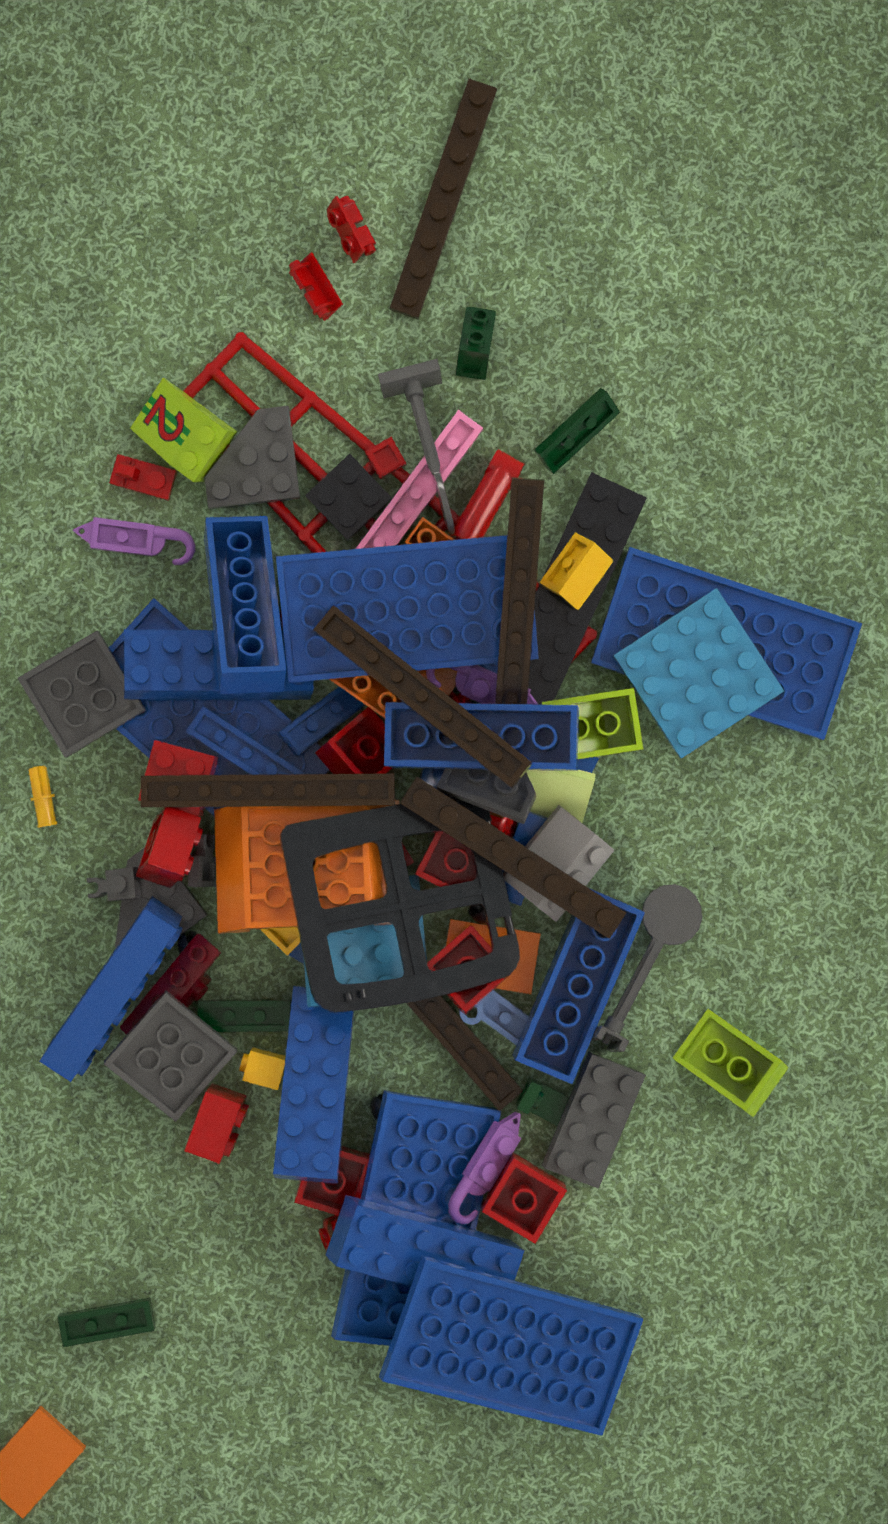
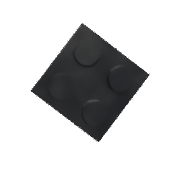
(348, 497)

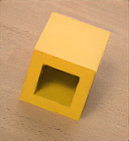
(263, 1068)

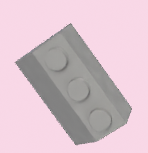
(568, 847)

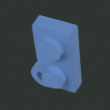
(500, 1015)

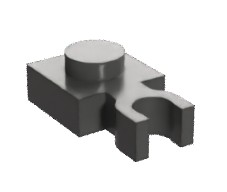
(204, 864)
(119, 885)

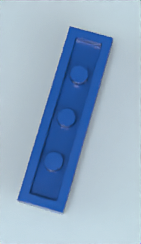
(237, 746)

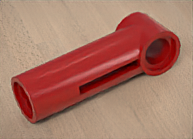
(488, 496)

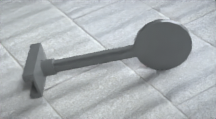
(411, 382)
(670, 919)

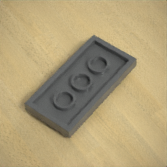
(593, 1120)

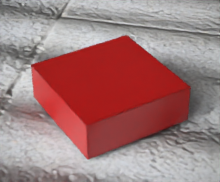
(385, 458)

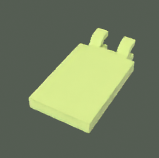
(561, 788)

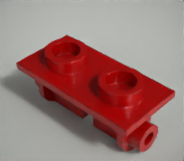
(343, 216)
(318, 288)

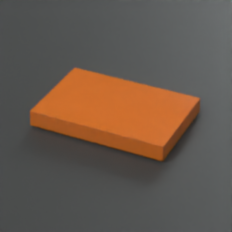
(522, 977)
(35, 1460)

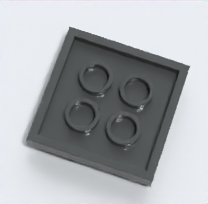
(80, 694)
(170, 1056)

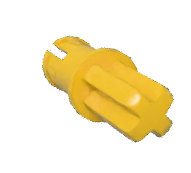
(42, 796)

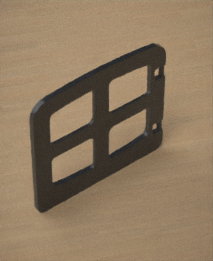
(400, 907)

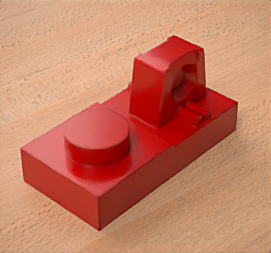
(143, 477)

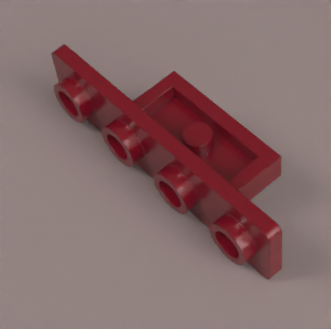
(183, 979)

